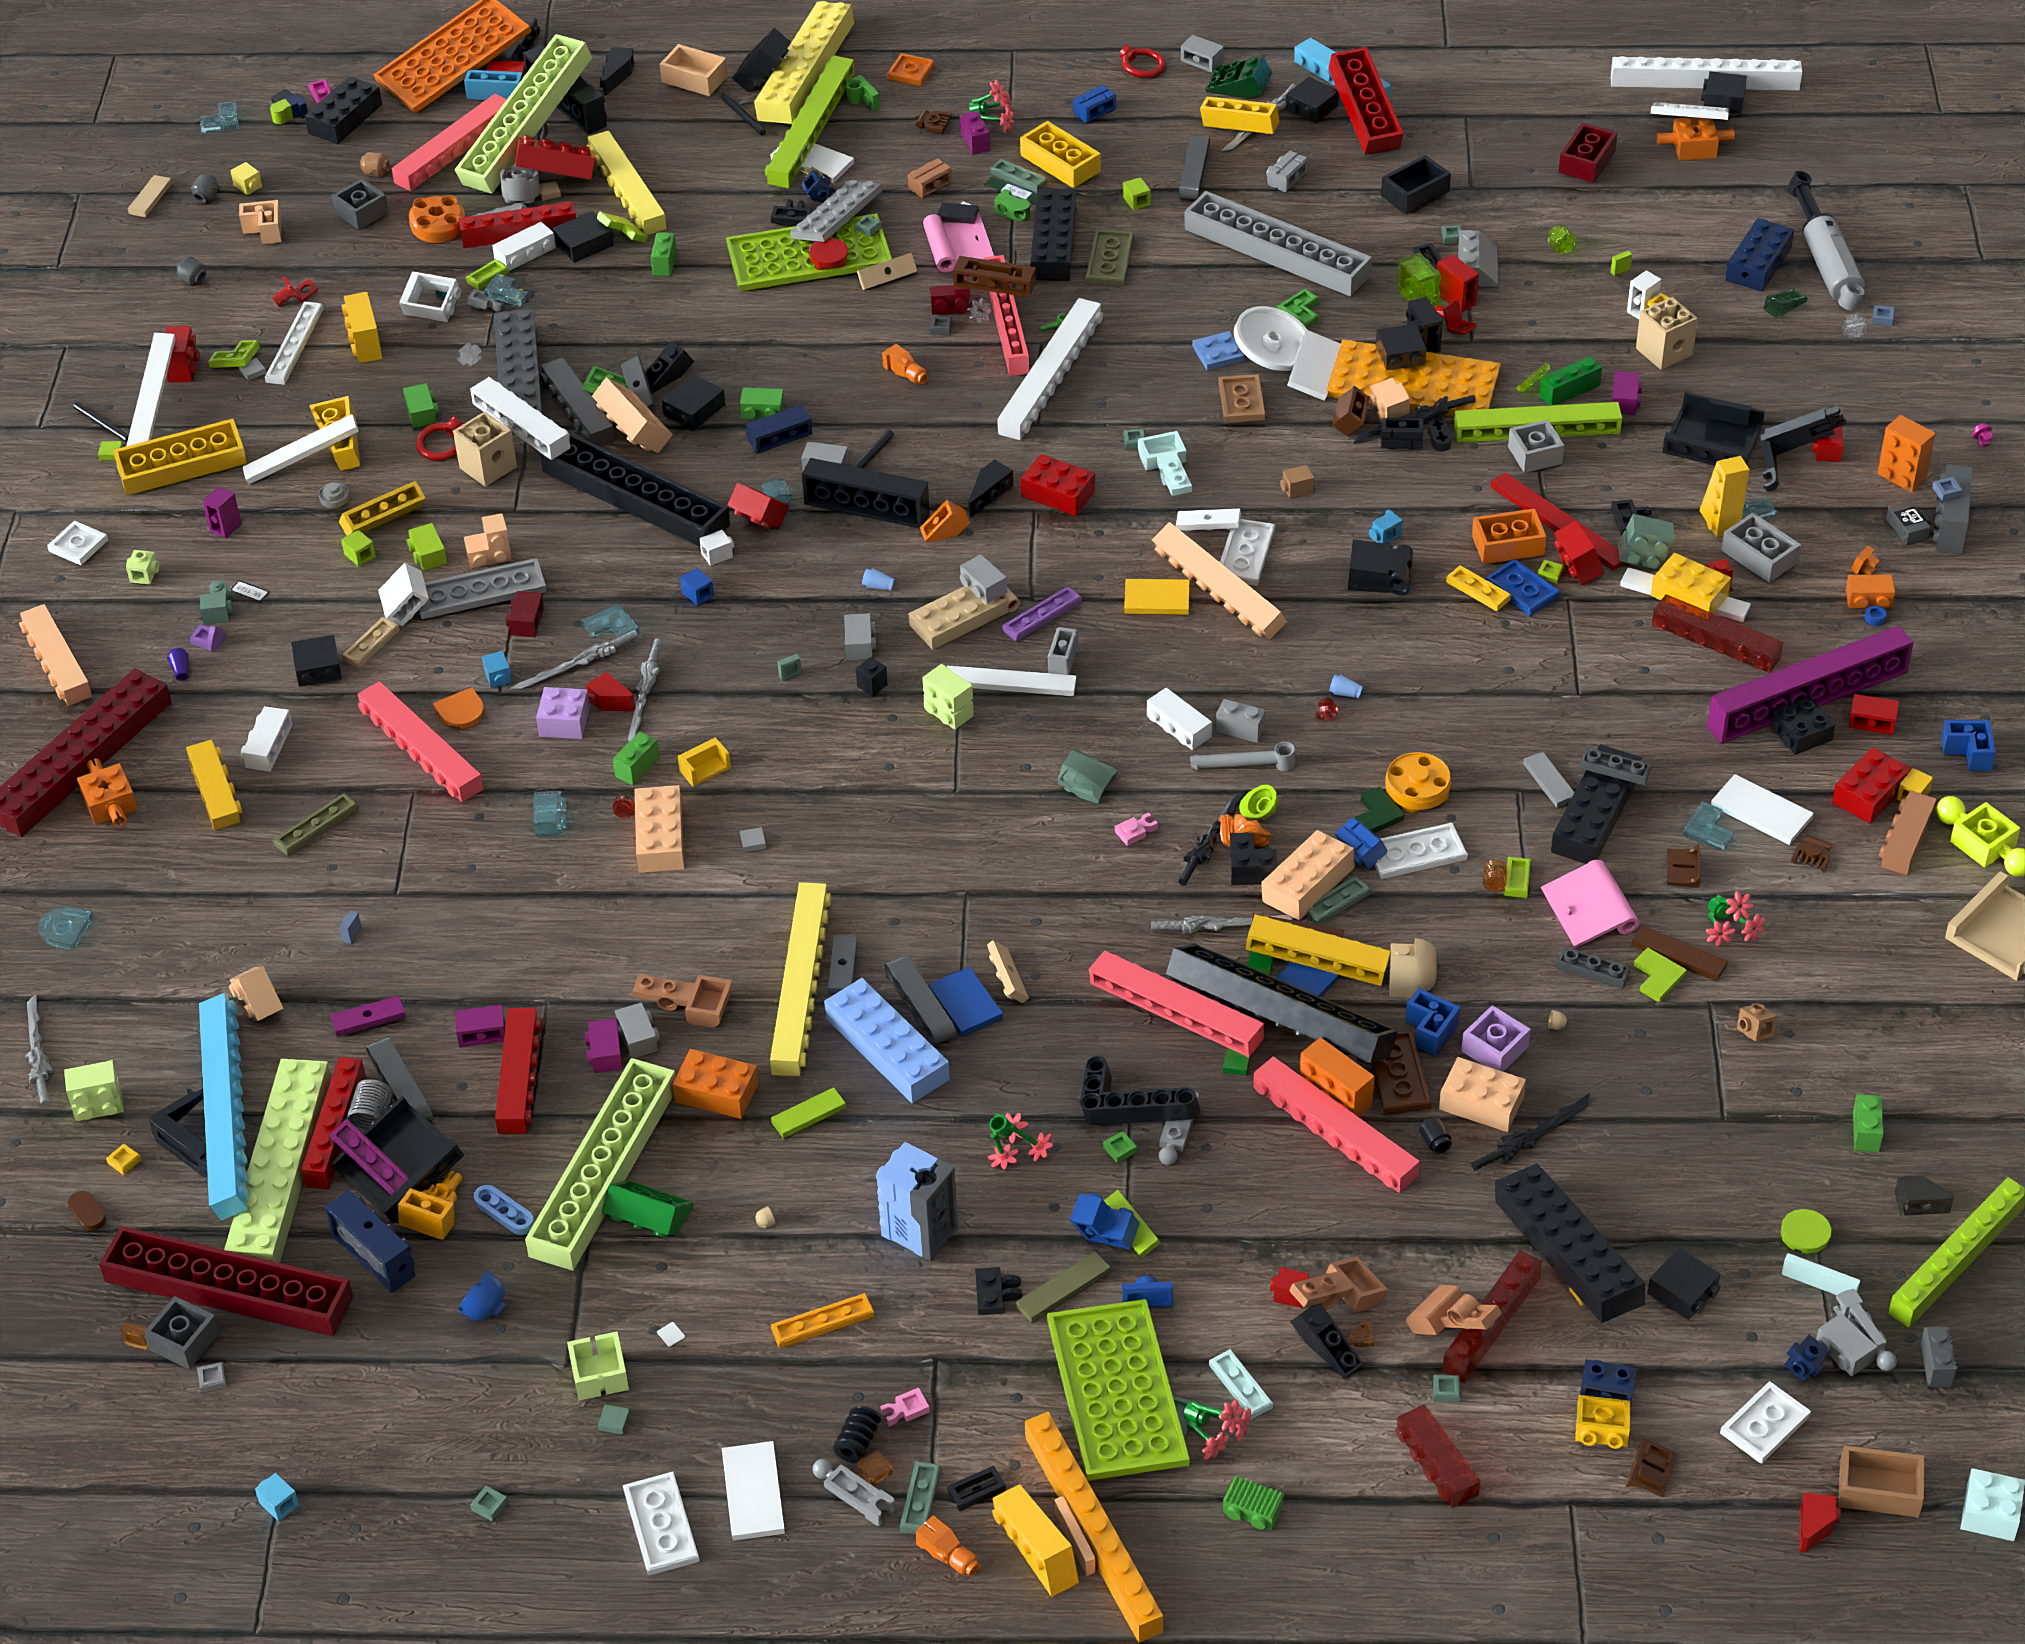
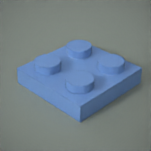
(1218, 350)

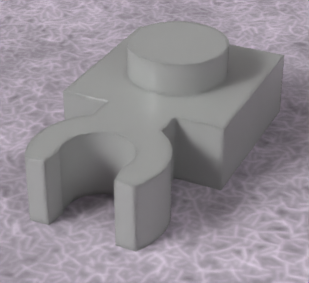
(480, 301)

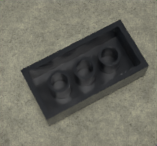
(343, 110)

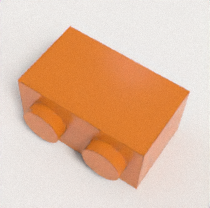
(1869, 591)

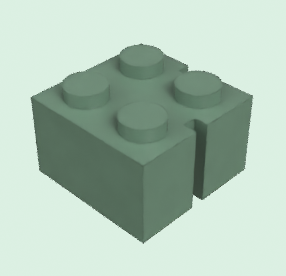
(1646, 541)

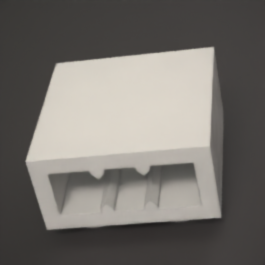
(403, 594)

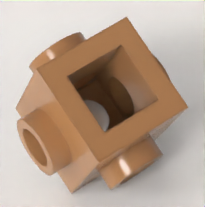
(1757, 1022)

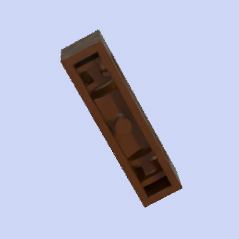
(994, 276)

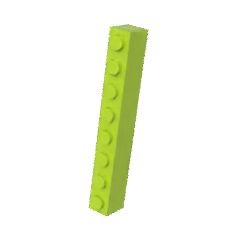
(1565, 419)
(1957, 1252)

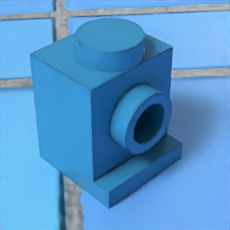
(1386, 528)

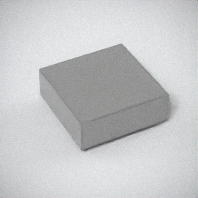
(253, 369)
(752, 839)
(211, 1377)

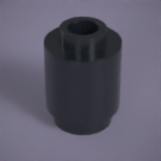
(1435, 1135)

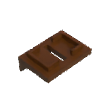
(1689, 860)
(1646, 1476)

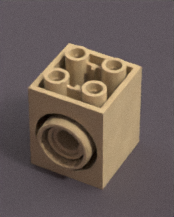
(1666, 333)
(485, 448)

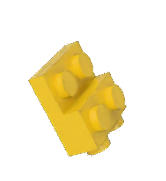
(1602, 1421)

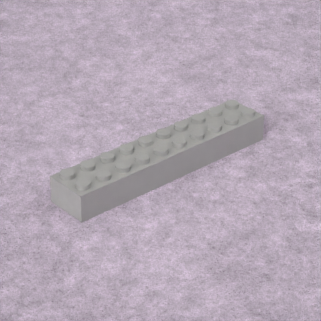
(1278, 243)

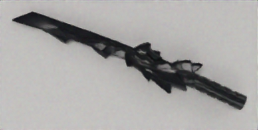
(1427, 413)
(1205, 841)
(1527, 1138)

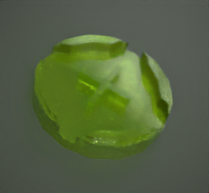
(1533, 377)

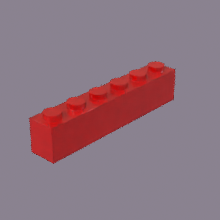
(498, 226)
(517, 1071)
(322, 1151)

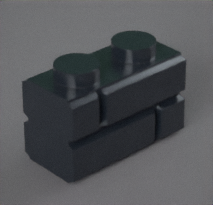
(1402, 433)

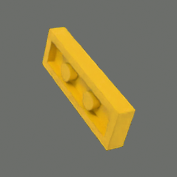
(1478, 588)

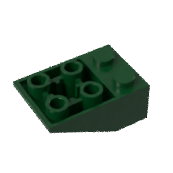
(1241, 78)

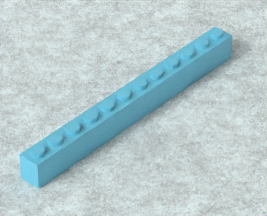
(223, 1107)

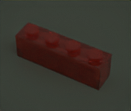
(1437, 1456)

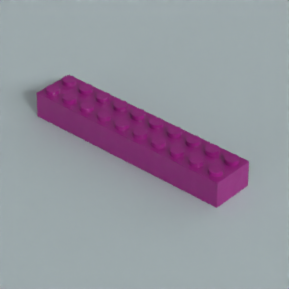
(1821, 677)

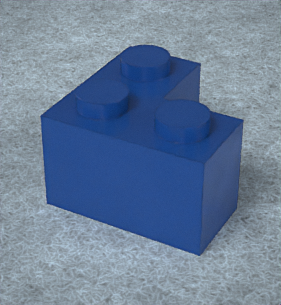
(1971, 739)
(1434, 1019)
(1103, 1224)

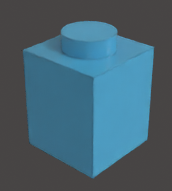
(496, 669)

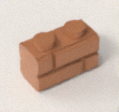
(929, 178)

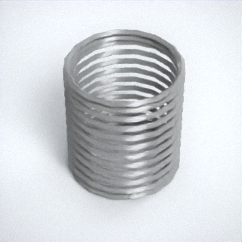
(386, 1104)

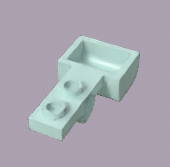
(1166, 453)

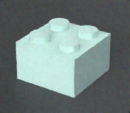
(1992, 1504)

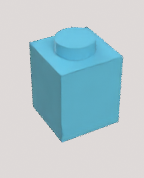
(276, 1496)

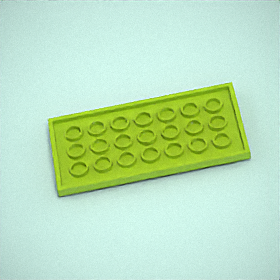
(776, 259)
(1117, 1390)

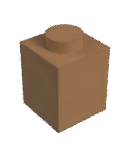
(1297, 481)

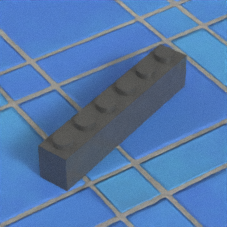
(577, 403)

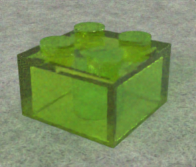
(1418, 279)

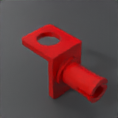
(288, 292)
(1452, 316)

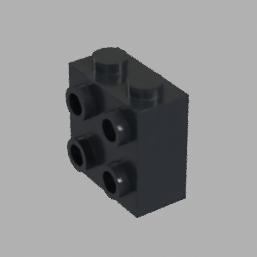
(1724, 91)
(1312, 99)
(1428, 323)
(1401, 347)
(316, 660)
(1802, 725)
(1684, 1284)

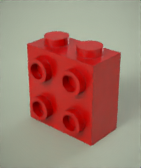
(1458, 282)

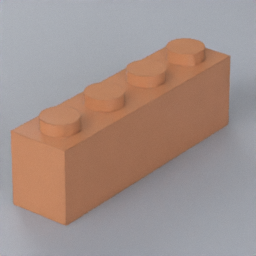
(1907, 832)

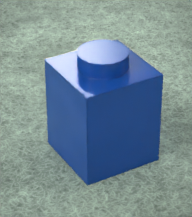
(697, 586)

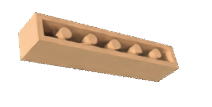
(55, 655)

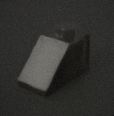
(1921, 1196)

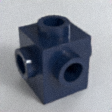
(817, 186)
(1806, 1358)

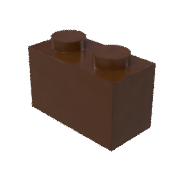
(1350, 411)

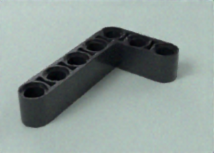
(1133, 1106)

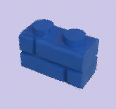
(1094, 104)
(1366, 845)

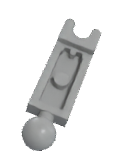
(1174, 1139)
(1852, 1309)
(854, 1490)

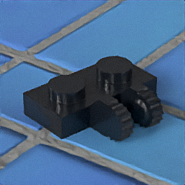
(788, 214)
(1624, 510)
(990, 1293)

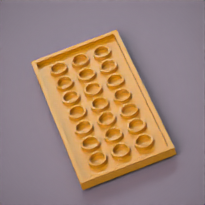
(1441, 376)

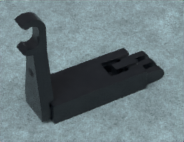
(1796, 434)
(177, 1138)

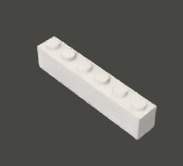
(520, 418)

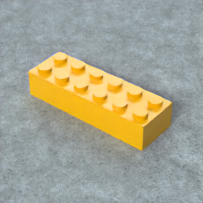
(179, 456)

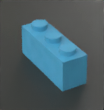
(483, 84)

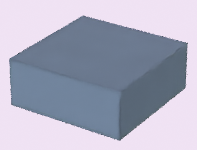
(1883, 315)
(1947, 488)
(350, 927)

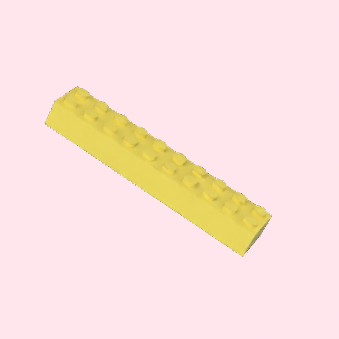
(802, 65)

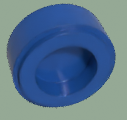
(1875, 616)

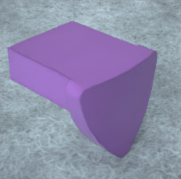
(207, 637)

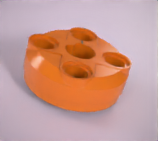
(436, 218)

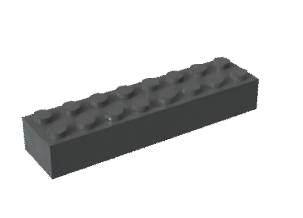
(518, 355)

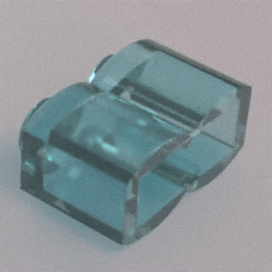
(548, 813)

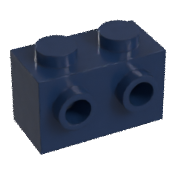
(1608, 1380)

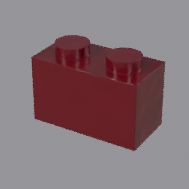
(525, 614)

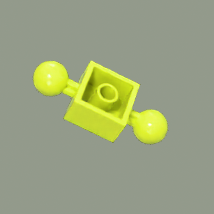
(1983, 834)

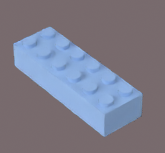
(887, 1040)

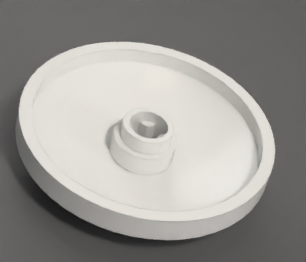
(1269, 337)

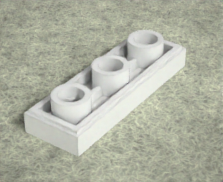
(1208, 519)

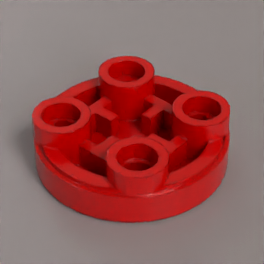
(828, 254)

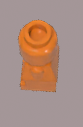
(903, 364)
(945, 1546)

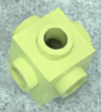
(142, 567)

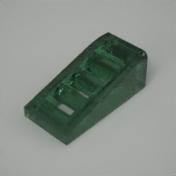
(1781, 302)

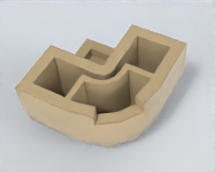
(1412, 968)

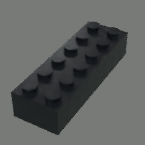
(581, 103)
(1053, 234)
(865, 493)
(1592, 813)

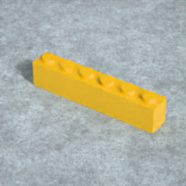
(1317, 950)

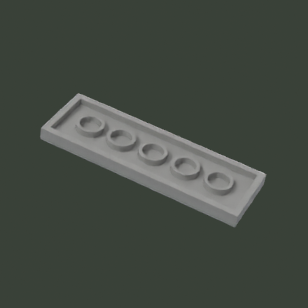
(836, 211)
(482, 588)

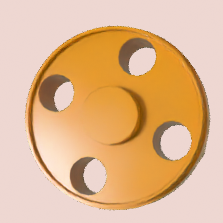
(1418, 781)

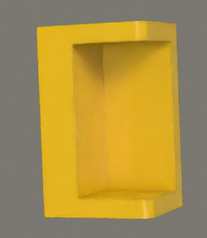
(704, 762)

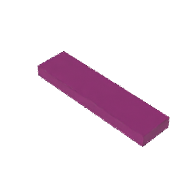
(368, 1156)

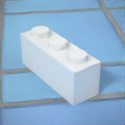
(524, 246)
(1179, 718)
(266, 738)

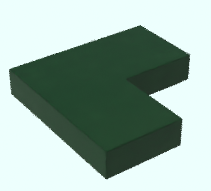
(1381, 812)

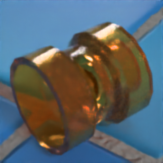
(1494, 877)

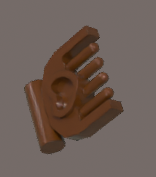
(933, 121)
(1814, 851)

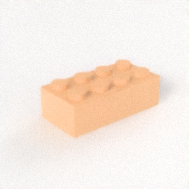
(631, 416)
(659, 829)
(1308, 874)

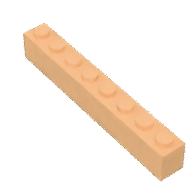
(1219, 581)

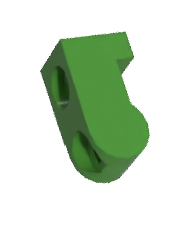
(1012, 207)

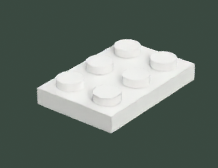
(1765, 1422)

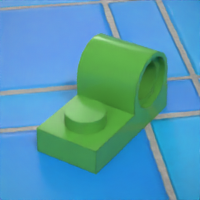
(860, 91)

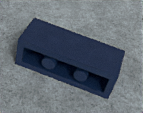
(779, 429)

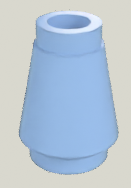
(877, 580)
(1345, 687)

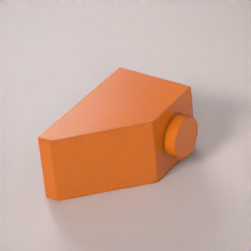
(945, 523)

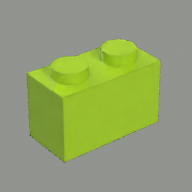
(427, 547)

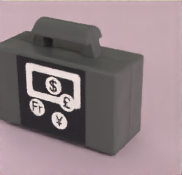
(1909, 522)

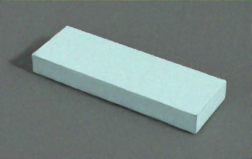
(1818, 1275)
(1240, 1383)

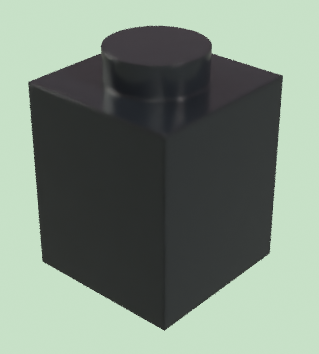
(871, 676)

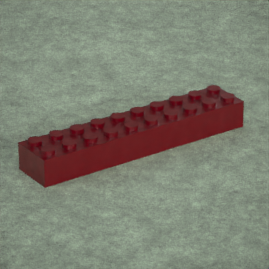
(95, 734)
(227, 1280)

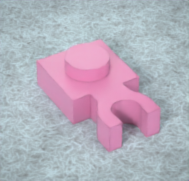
(1135, 830)
(908, 1405)

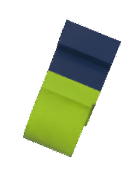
(288, 109)

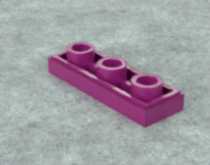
(367, 1016)

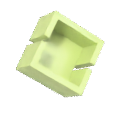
(948, 696)
(94, 1090)
(598, 1372)

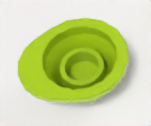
(1259, 803)

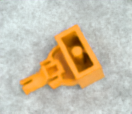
(432, 1209)

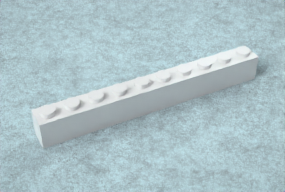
(1691, 73)
(1049, 369)

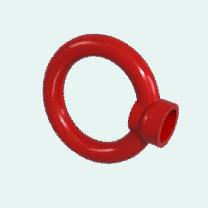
(1128, 54)
(452, 424)

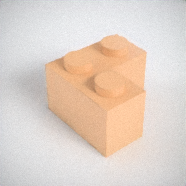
(262, 218)
(1390, 399)
(490, 546)
(257, 992)

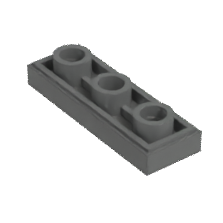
(637, 380)
(1615, 766)
(842, 963)
(1593, 967)

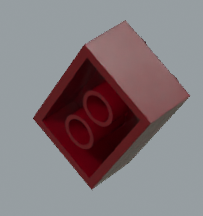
(1587, 152)

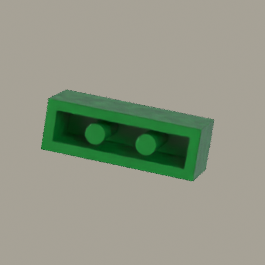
(1570, 381)

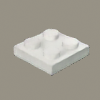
(77, 542)

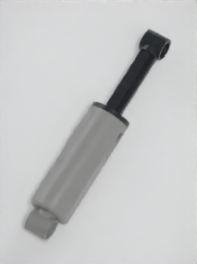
(1828, 246)

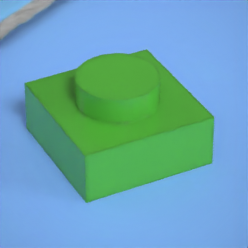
(1120, 1147)

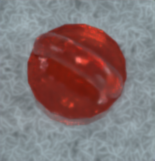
(1326, 709)
(623, 806)

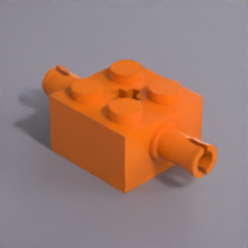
(1695, 138)
(107, 793)

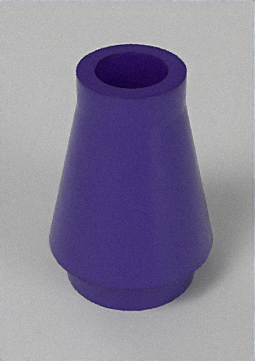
(179, 660)

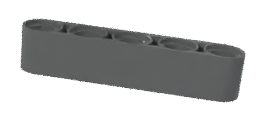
(1194, 167)
(920, 1000)
(397, 1076)

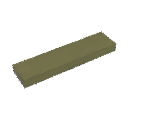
(316, 824)
(1063, 1287)

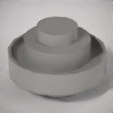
(334, 495)

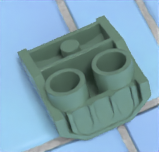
(1085, 775)

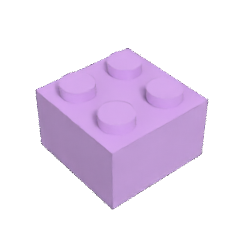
(563, 713)
(1495, 1039)

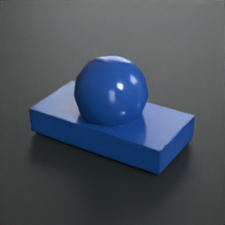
(1147, 1287)

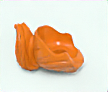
(1240, 824)

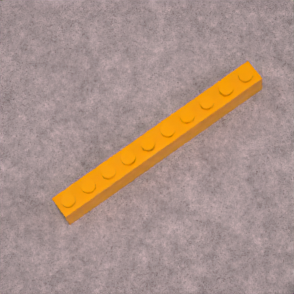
(1109, 1552)

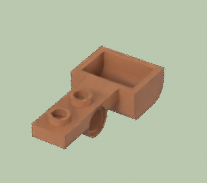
(703, 999)
(1345, 1280)
(1451, 1309)

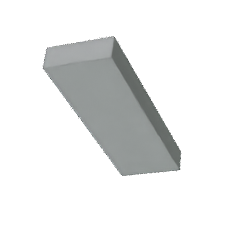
(1549, 779)

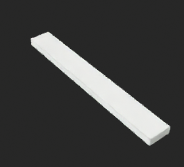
(151, 388)

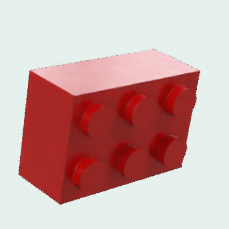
(1058, 484)
(1870, 785)

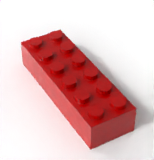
(1366, 101)

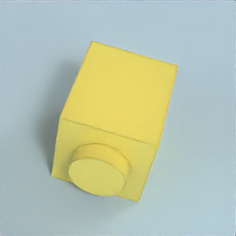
(246, 178)

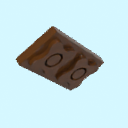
(1401, 1077)

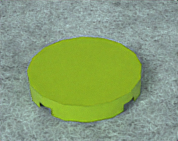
(1805, 1231)

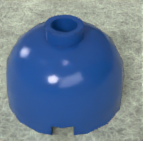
(484, 1298)

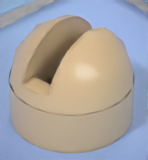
(1557, 1020)
(765, 1218)

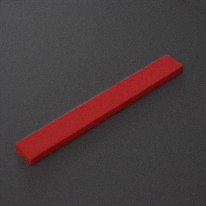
(1553, 516)

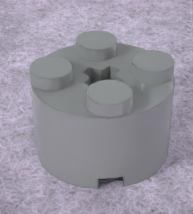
(519, 184)

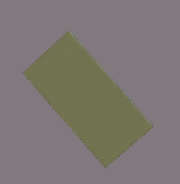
(1109, 257)

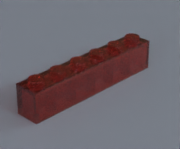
(1717, 633)
(1508, 1295)

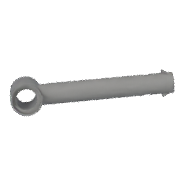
(1282, 757)

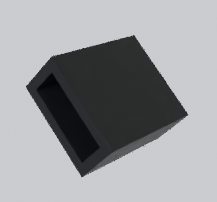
(583, 237)
(693, 402)

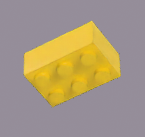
(361, 327)
(1691, 583)

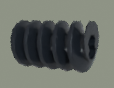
(856, 1433)

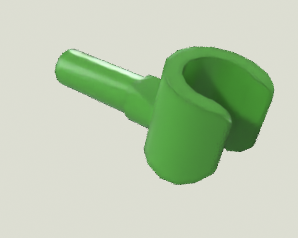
(1060, 318)

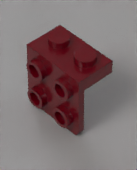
(949, 299)

